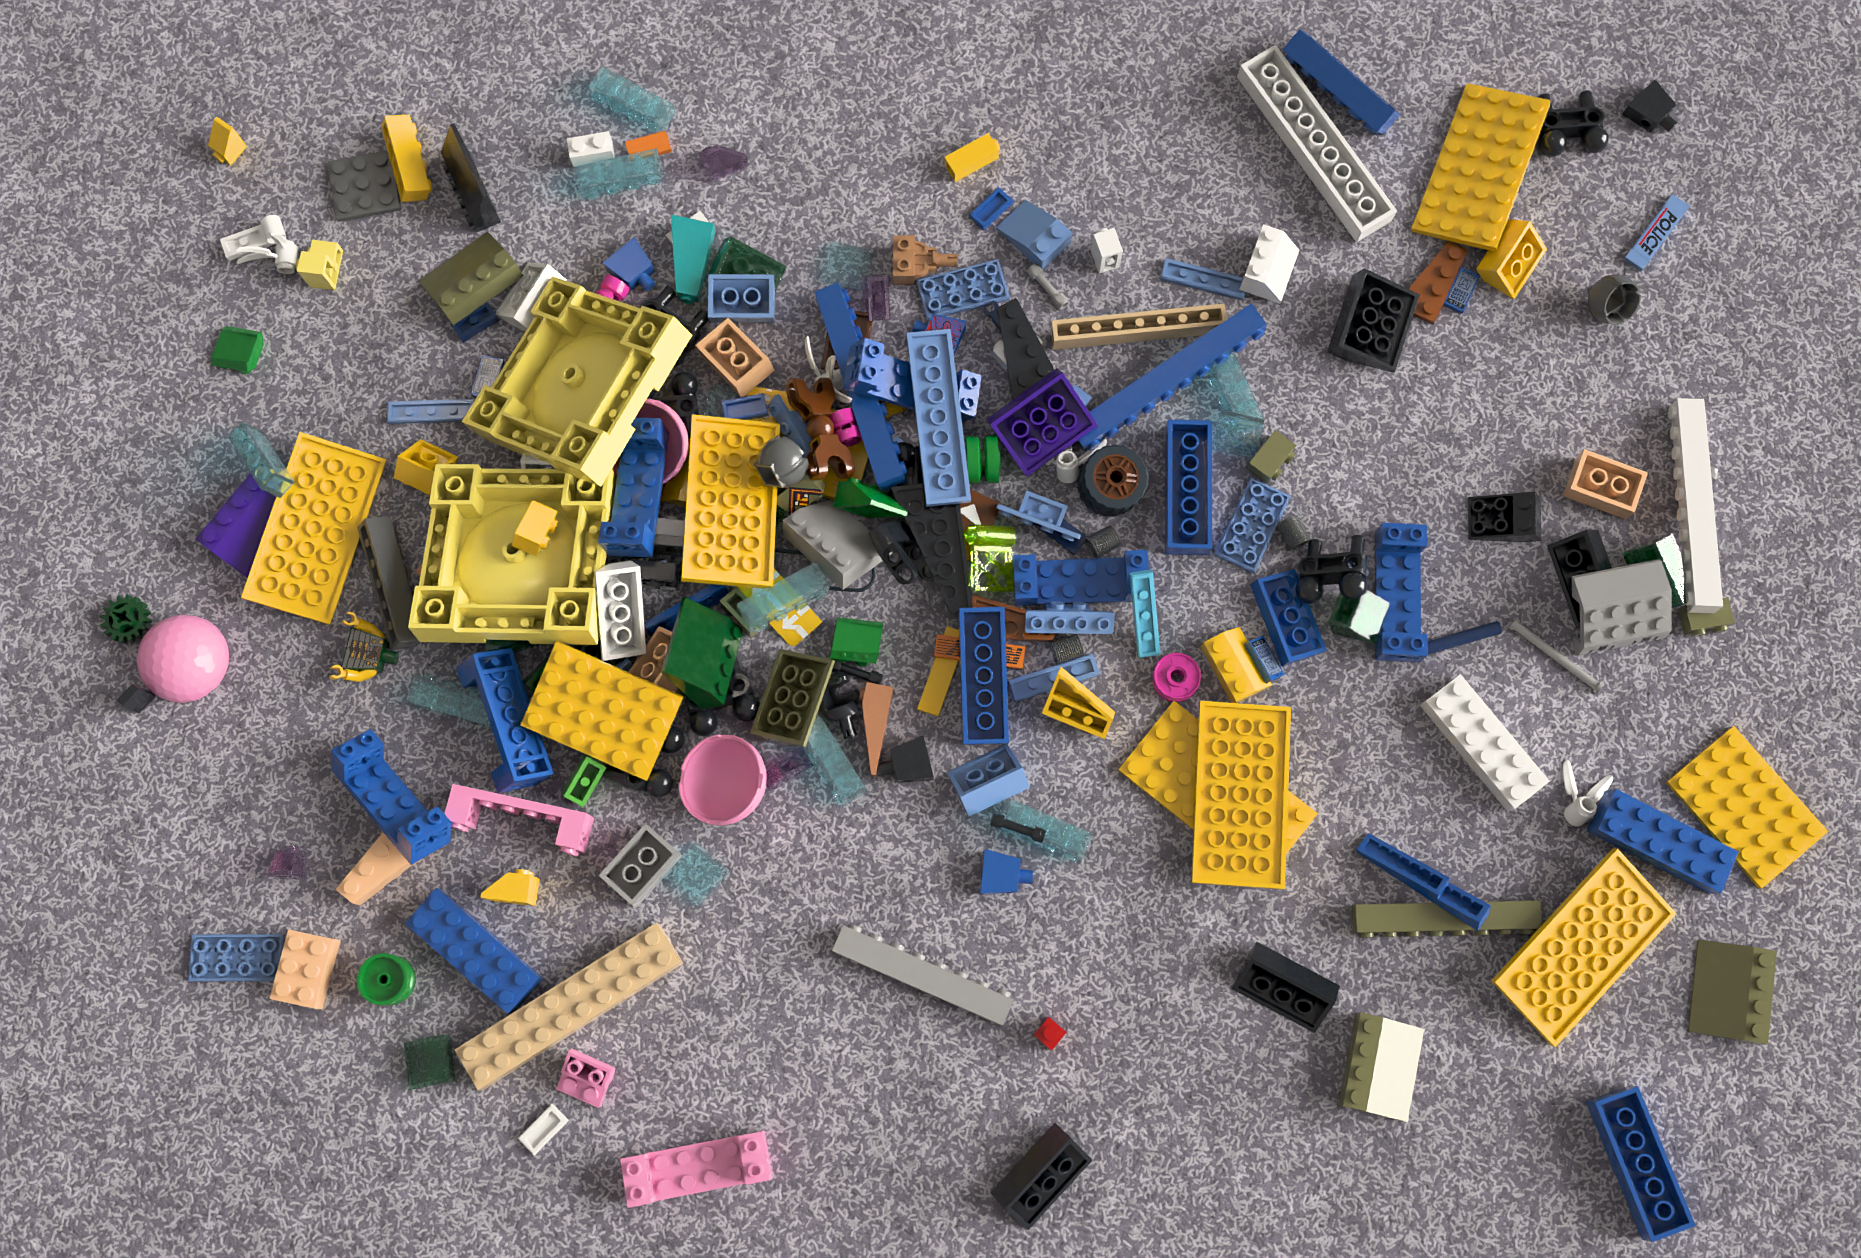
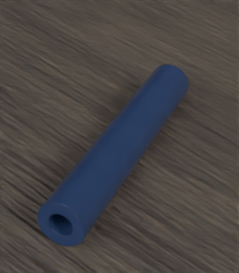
(1464, 637)

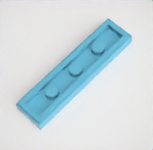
(1144, 613)

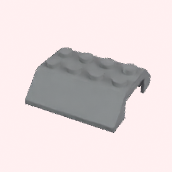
(1622, 606)

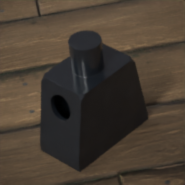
(1652, 108)
(909, 762)

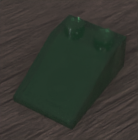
(739, 258)
(1671, 557)

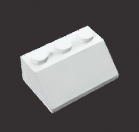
(1270, 265)
(524, 294)

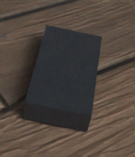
(135, 698)

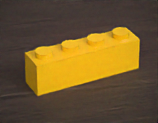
(406, 158)

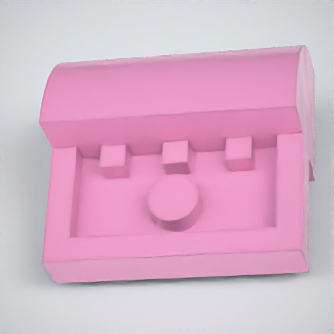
(585, 1078)

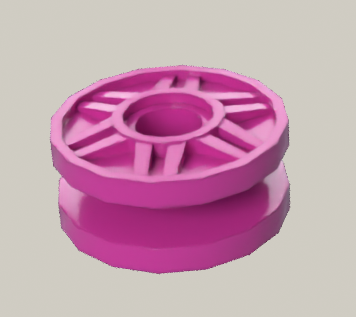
(1179, 664)

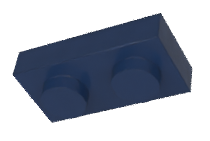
(475, 322)

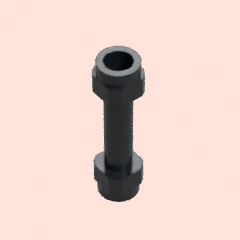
(873, 677)
(999, 821)

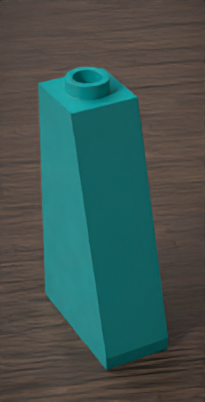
(691, 254)

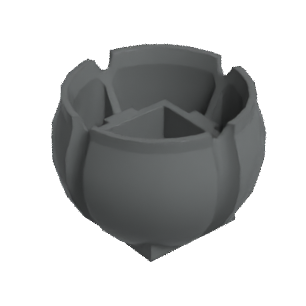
(1613, 299)
(781, 463)

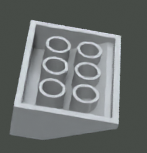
(833, 541)

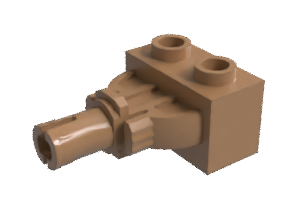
(916, 260)

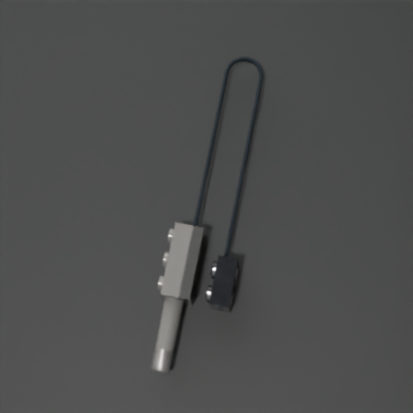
(669, 541)

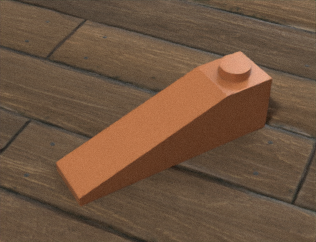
(876, 710)

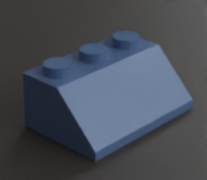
(741, 298)
(988, 779)

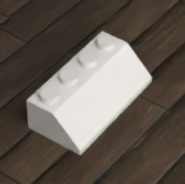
(620, 610)

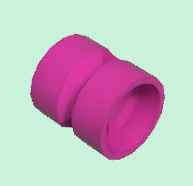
(613, 288)
(846, 427)

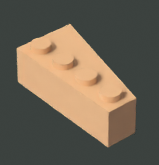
(373, 871)

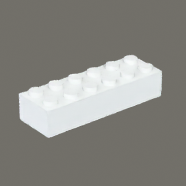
(1484, 743)

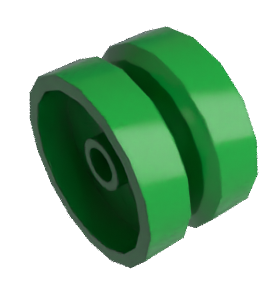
(983, 459)
(399, 984)

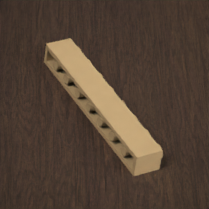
(1136, 326)

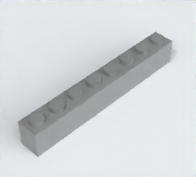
(923, 975)

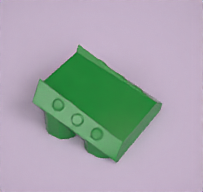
(237, 349)
(856, 641)

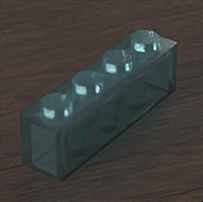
(631, 100)
(619, 173)
(1234, 388)
(261, 460)
(783, 597)
(448, 699)
(834, 764)
(1059, 834)

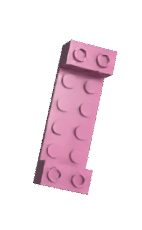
(466, 802)
(696, 1168)

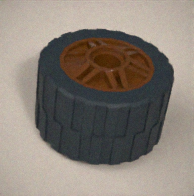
(1121, 466)

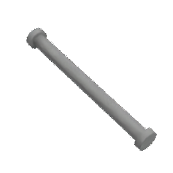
(1554, 654)

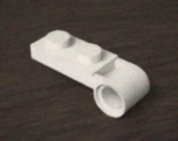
(256, 236)

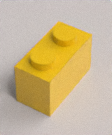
(534, 528)

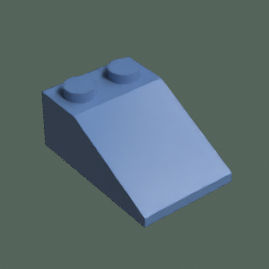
(1035, 233)

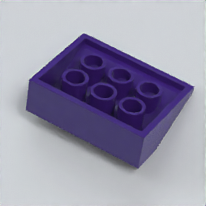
(1042, 422)
(239, 526)

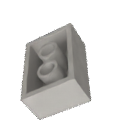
(640, 866)

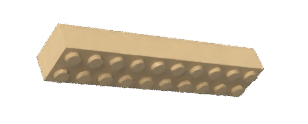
(568, 1006)

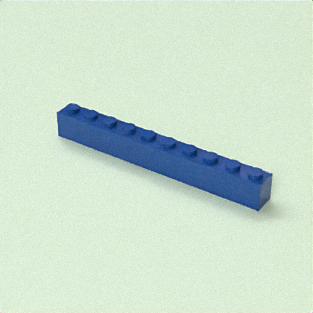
(1174, 374)
(867, 410)

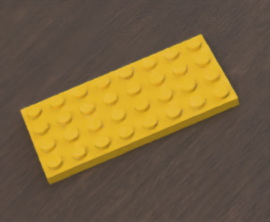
(1481, 167)
(728, 505)
(314, 529)
(1167, 771)
(1241, 795)
(1583, 947)

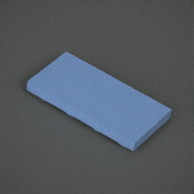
(963, 289)
(1252, 525)
(235, 957)

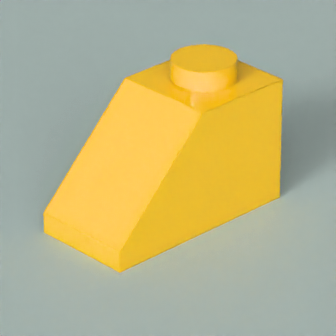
(225, 142)

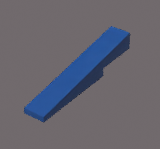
(1425, 881)

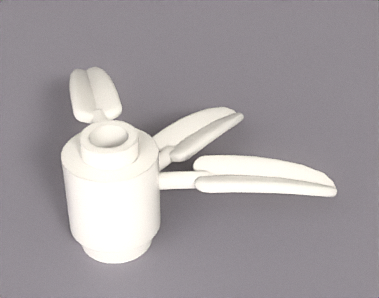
(285, 254)
(834, 375)
(1068, 463)
(1582, 807)

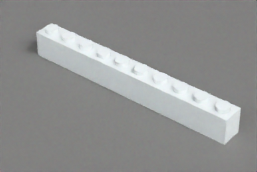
(1695, 506)

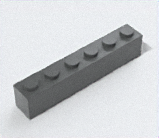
(389, 579)

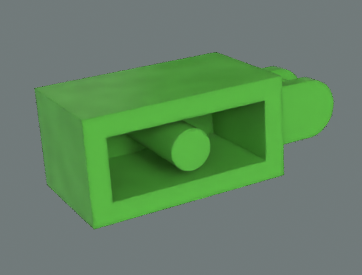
(583, 780)

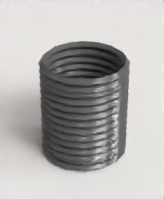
(1293, 532)
(1103, 541)
(1067, 648)

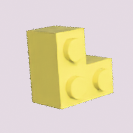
(320, 264)

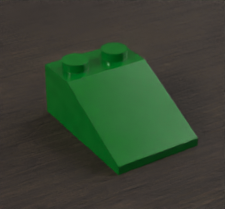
(866, 500)

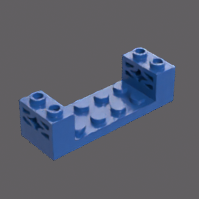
(889, 378)
(637, 492)
(1075, 579)
(1399, 583)
(506, 703)
(387, 799)

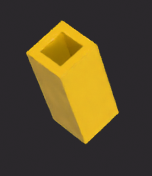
(972, 157)

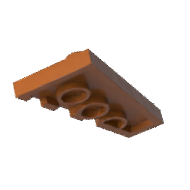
(1436, 281)
(1013, 621)

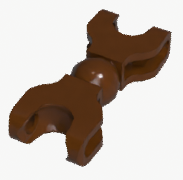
(825, 446)

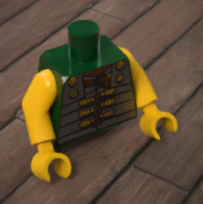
(364, 652)

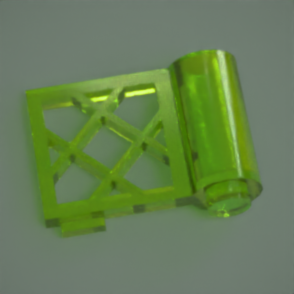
(991, 539)

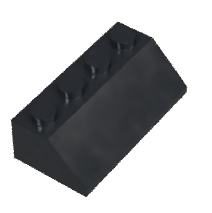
(1577, 556)
(1286, 987)
(1041, 1176)

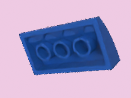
(1287, 618)

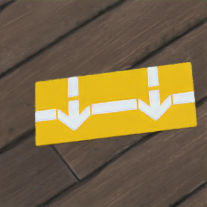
(796, 624)

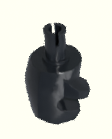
(844, 704)

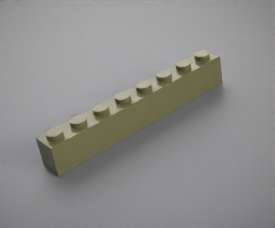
(1429, 917)

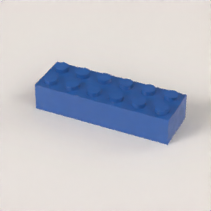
(1342, 82)
(1188, 487)
(983, 675)
(1662, 841)
(474, 951)
(1640, 1163)

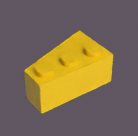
(1077, 706)

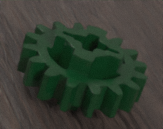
(128, 608)

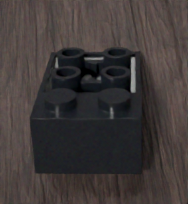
(1505, 517)

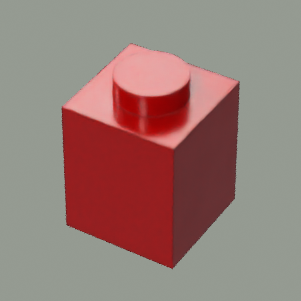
(1049, 1033)

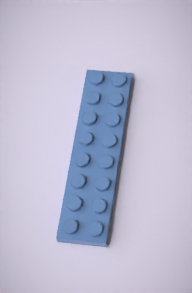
(938, 417)

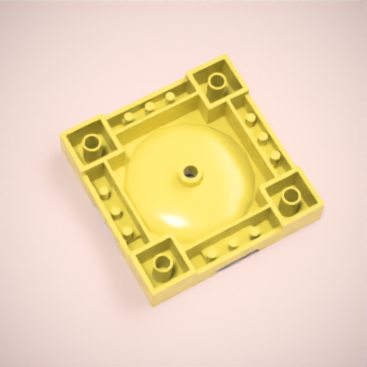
(578, 380)
(484, 592)

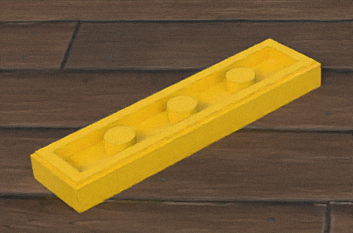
(938, 681)

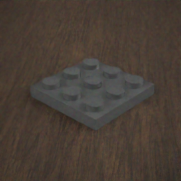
(363, 186)

